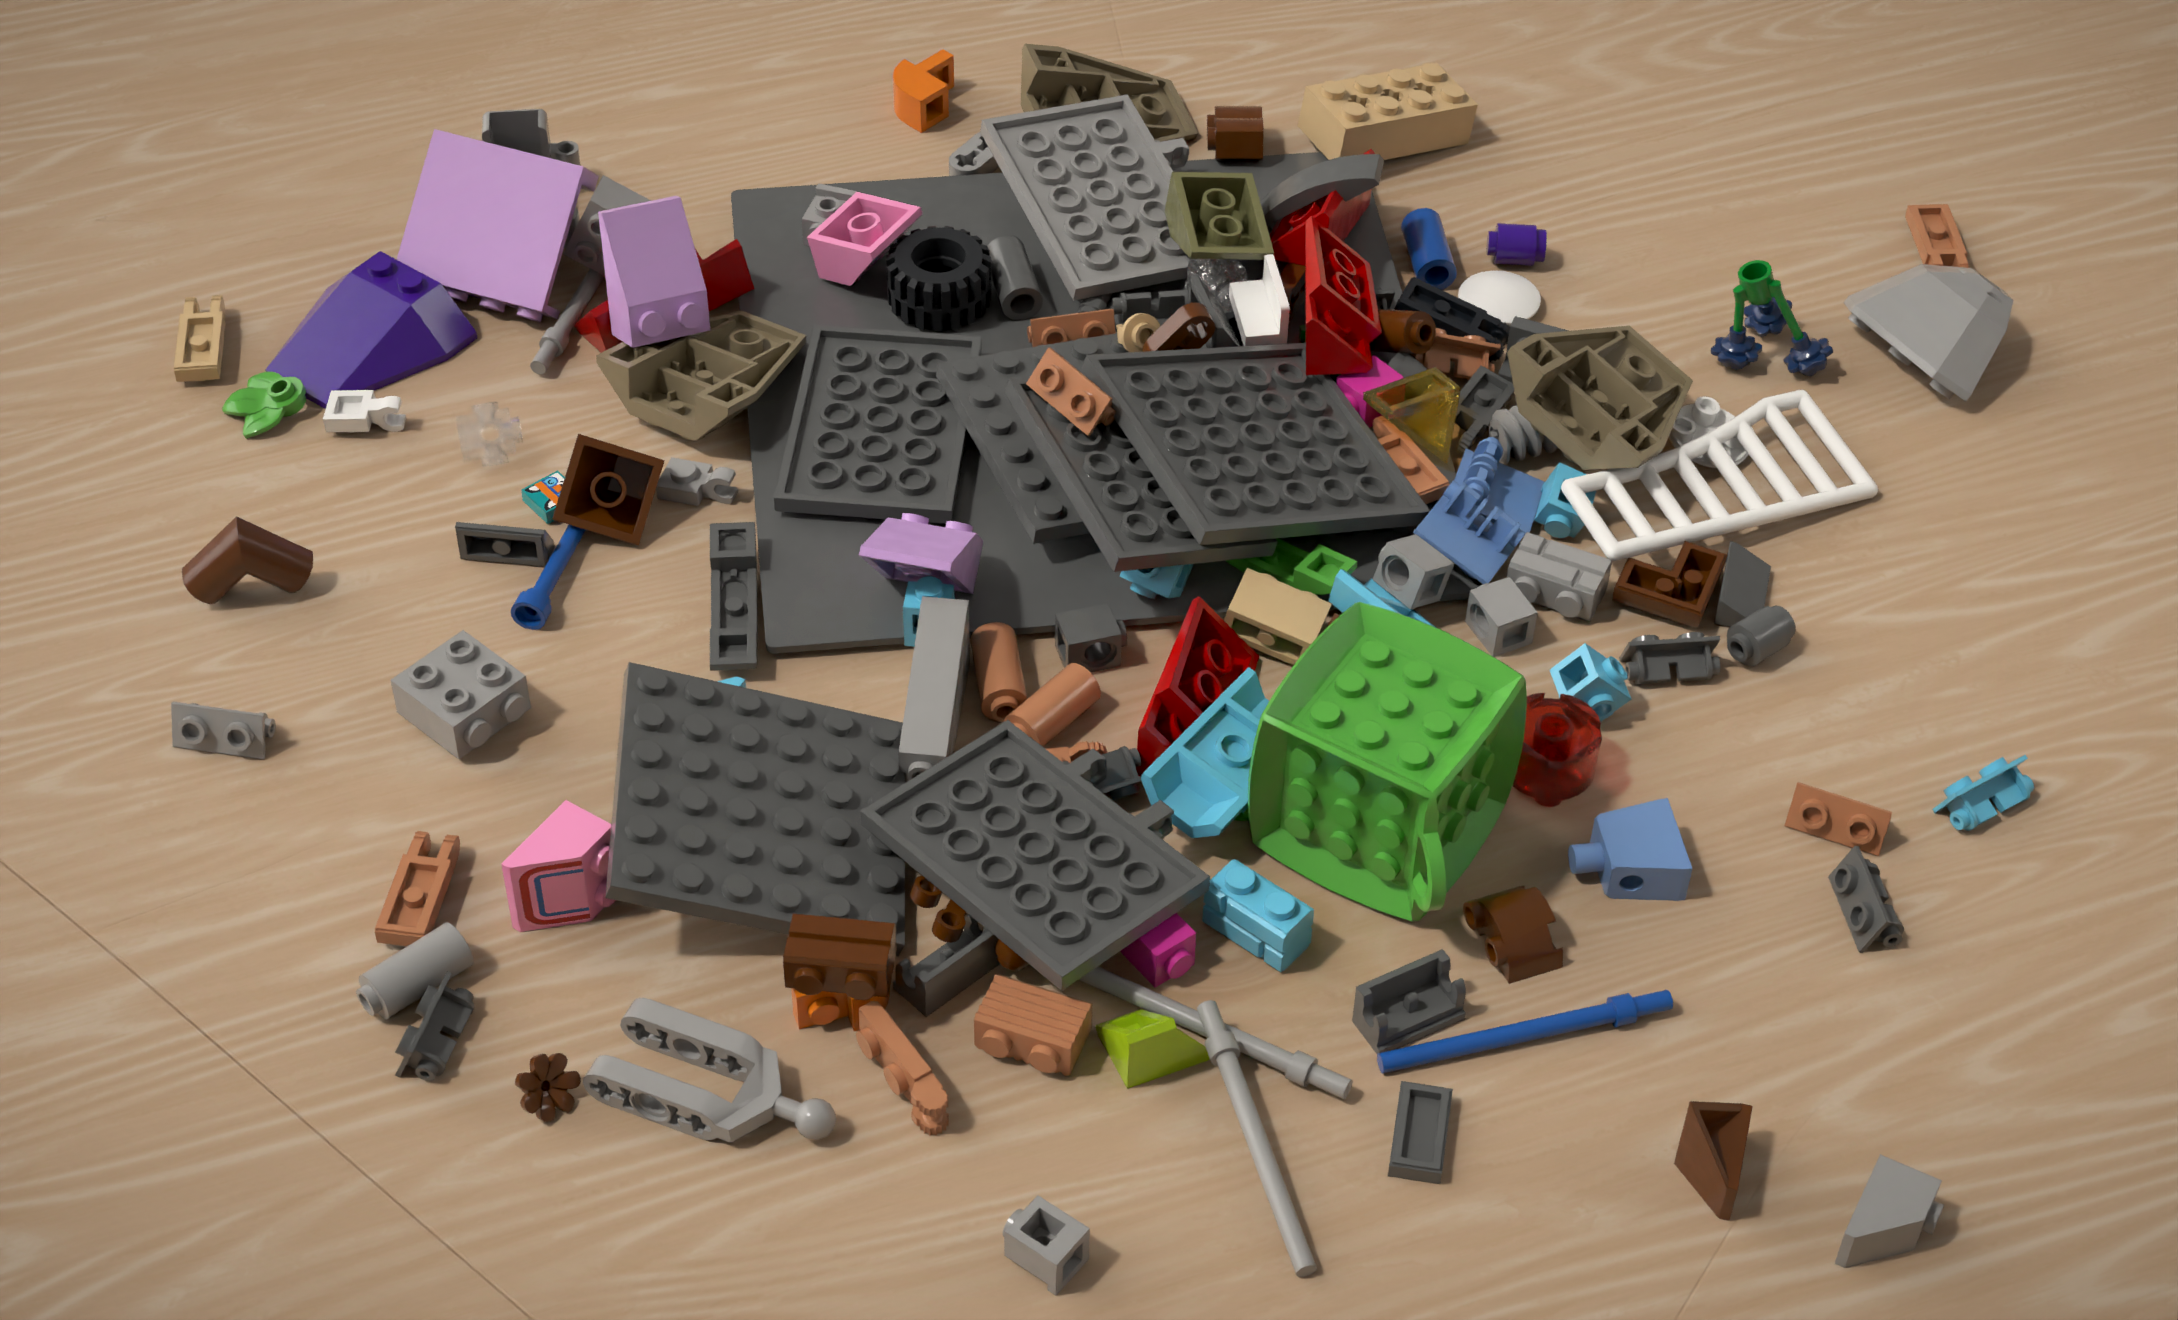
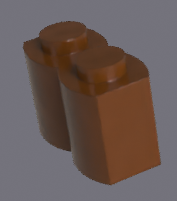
(1236, 132)

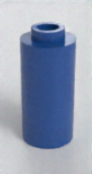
(1429, 248)

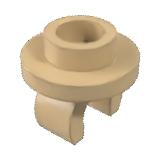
(1136, 331)

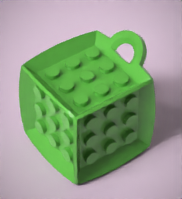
(1386, 760)

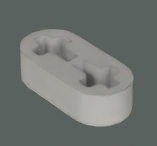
(972, 158)

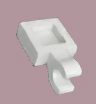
(357, 409)

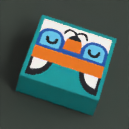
(543, 495)

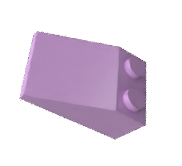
(652, 273)
(914, 550)

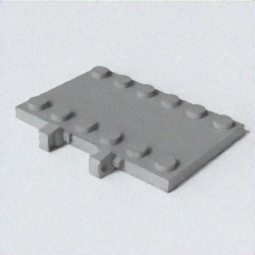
(1093, 192)

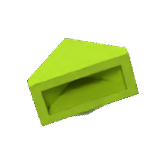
(1148, 1046)

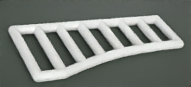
(1711, 444)

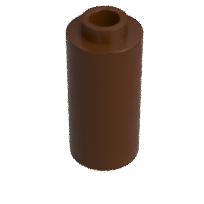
(1404, 332)

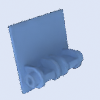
(1503, 486)
(1467, 535)

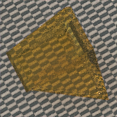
(1420, 407)

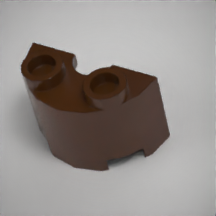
(1516, 932)

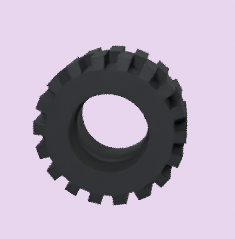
(939, 278)

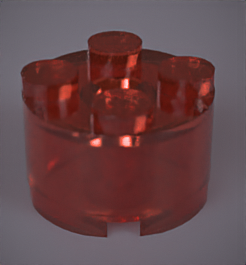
(1558, 749)

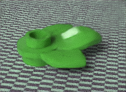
(266, 401)

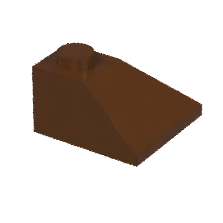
(608, 489)

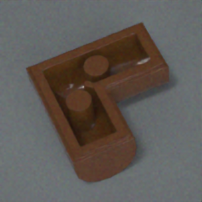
(241, 551)
(1673, 594)

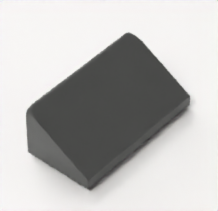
(1223, 334)
(504, 544)
(1742, 586)

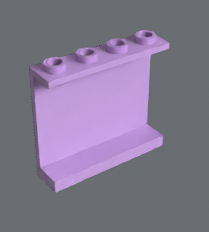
(492, 222)

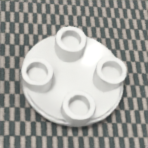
(1501, 295)
(1700, 419)

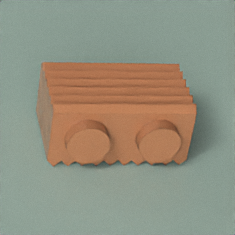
(1032, 1025)

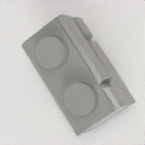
(1560, 576)

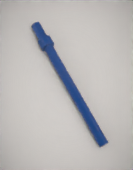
(1617, 1010)

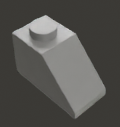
(1890, 1214)

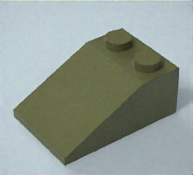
(1217, 216)

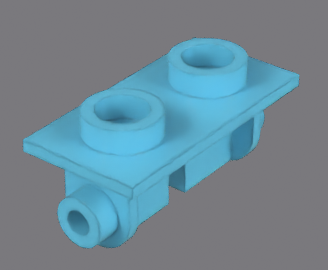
(1970, 800)

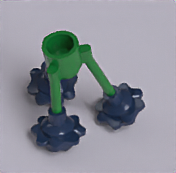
(1767, 314)

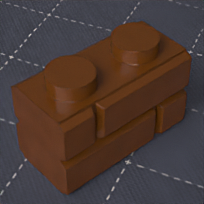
(839, 956)

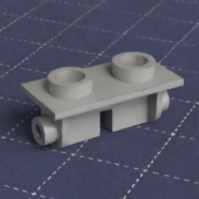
(220, 730)

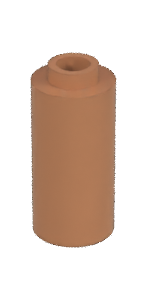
(997, 670)
(1056, 704)

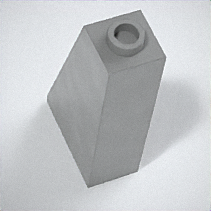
(935, 685)

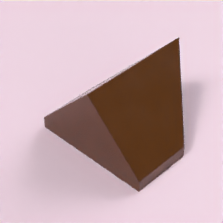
(1713, 1151)

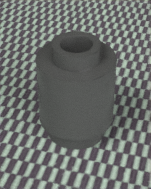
(1760, 635)

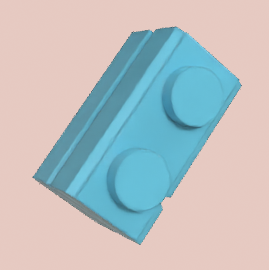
(1258, 915)

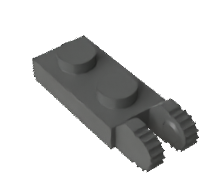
(1478, 402)

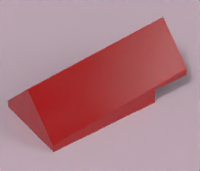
(1330, 211)
(724, 277)
(1338, 305)
(1198, 670)

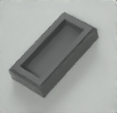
(1420, 1132)

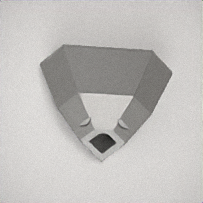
(1939, 320)

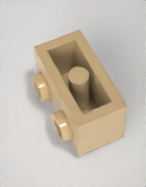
(1276, 616)

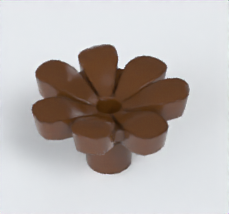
(547, 1086)

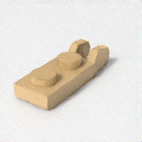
(200, 341)

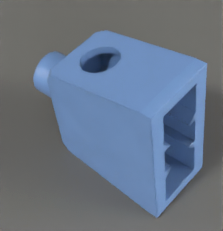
(1636, 853)

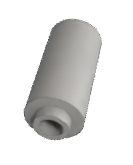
(409, 972)

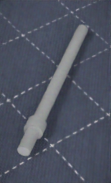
(556, 338)
(1224, 1053)
(1298, 1066)

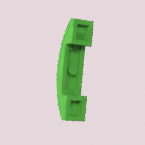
(1300, 569)

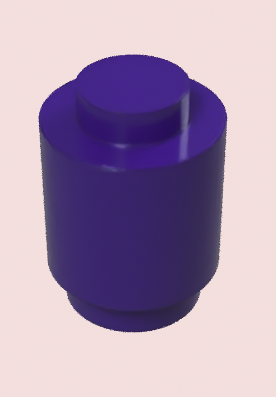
(1517, 244)

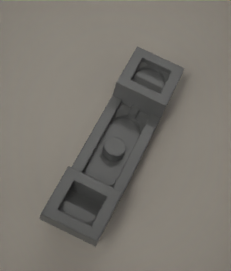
(1345, 174)
(733, 596)

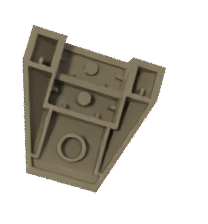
(1066, 77)
(702, 377)
(1598, 394)

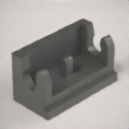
(947, 969)
(1409, 1003)

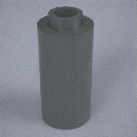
(1014, 278)

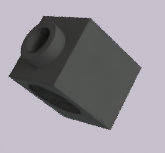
(1090, 637)

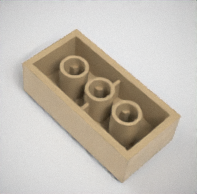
(1388, 112)

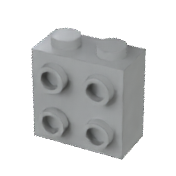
(586, 242)
(461, 694)

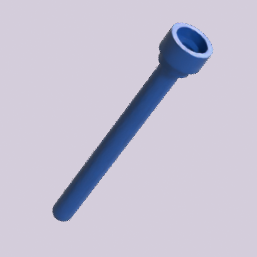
(534, 605)

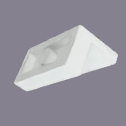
(1261, 307)

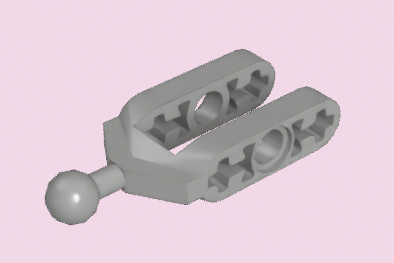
(691, 1107)

